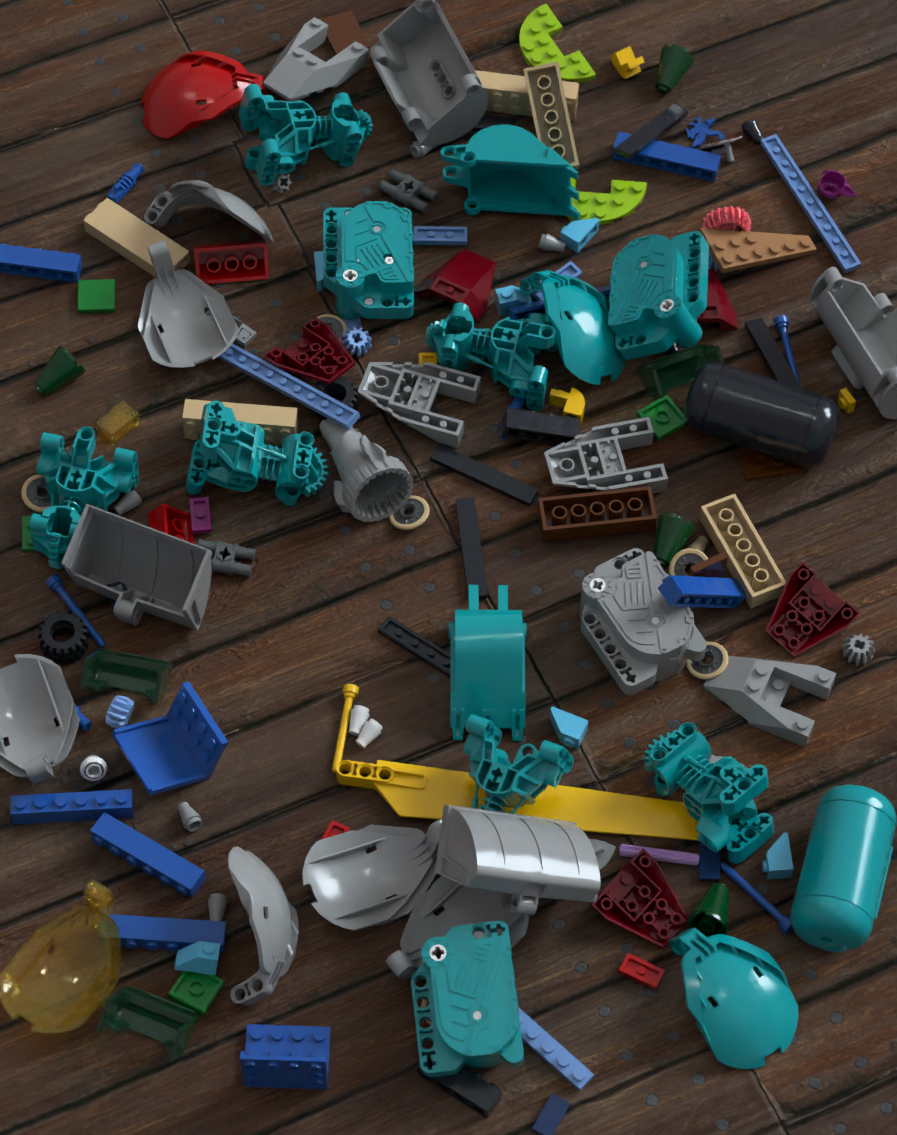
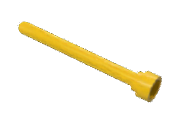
(350, 692)

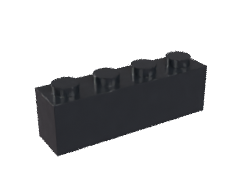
(539, 426)
(467, 1088)

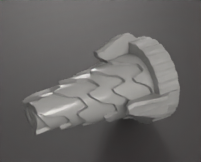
(371, 481)

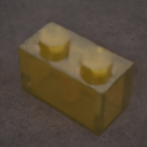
(117, 423)

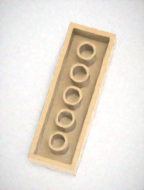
(510, 95)
(551, 110)
(275, 420)
(747, 555)

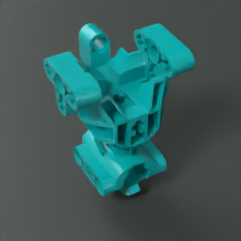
(292, 128)
(508, 350)
(240, 457)
(72, 484)
(510, 783)
(712, 791)

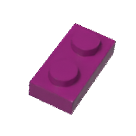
(200, 515)

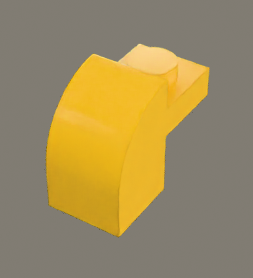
(626, 63)
(572, 402)

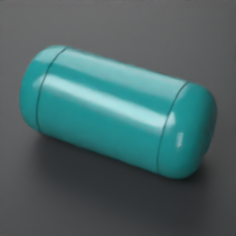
(844, 868)

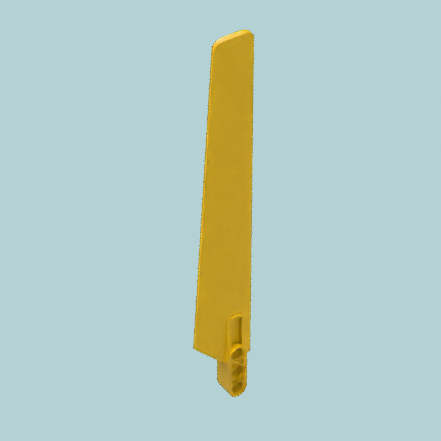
(424, 790)

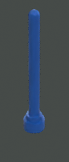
(781, 324)
(56, 584)
(783, 921)

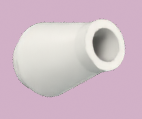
(358, 717)
(369, 732)

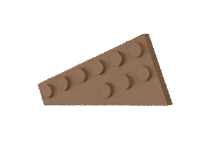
(746, 249)

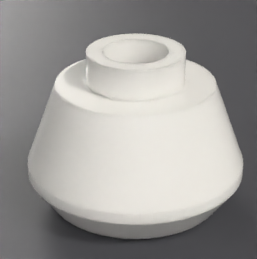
(93, 768)

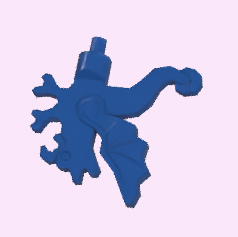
(702, 129)

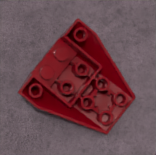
(461, 279)
(718, 306)
(315, 355)
(808, 612)
(642, 901)

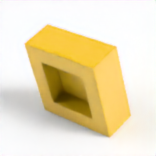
(427, 357)
(846, 401)

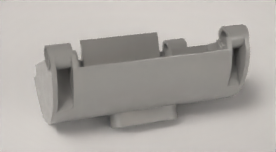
(429, 74)
(863, 335)

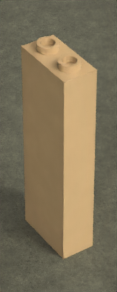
(130, 236)

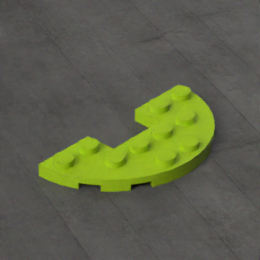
(540, 49)
(609, 207)

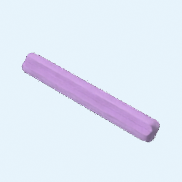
(661, 854)

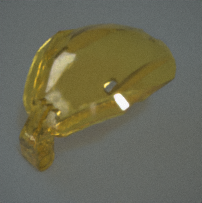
(58, 988)

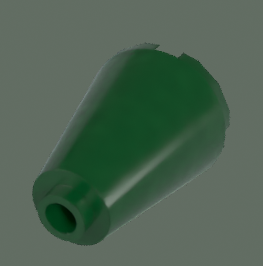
(672, 67)
(58, 372)
(671, 537)
(712, 911)

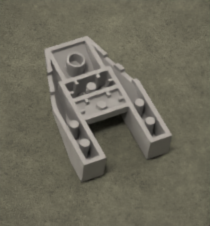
(301, 73)
(409, 393)
(597, 460)
(759, 687)

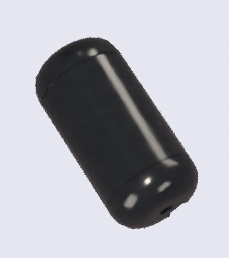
(761, 414)

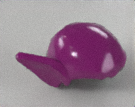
(834, 185)

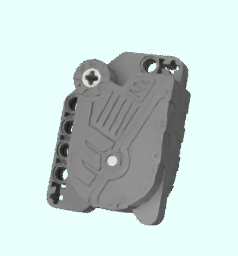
(637, 622)

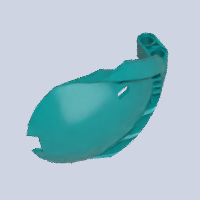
(586, 339)
(751, 1010)

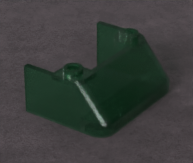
(676, 368)
(126, 672)
(151, 1017)

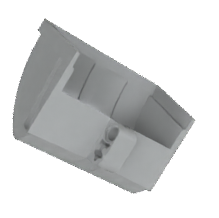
(159, 570)
(517, 856)

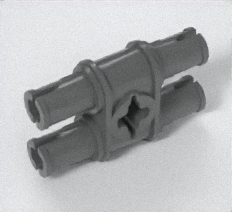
(408, 191)
(233, 551)

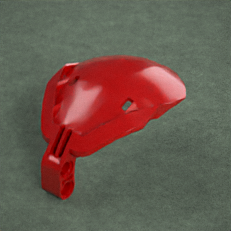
(193, 78)

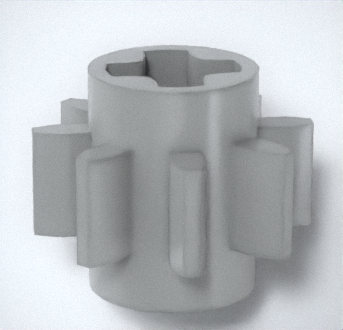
(285, 182)

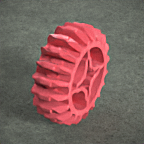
(728, 219)

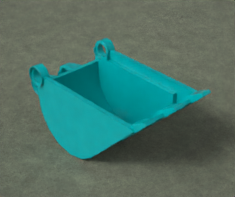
(511, 173)
(488, 665)

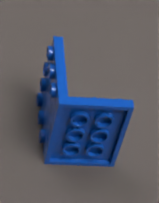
(173, 747)
(286, 1056)

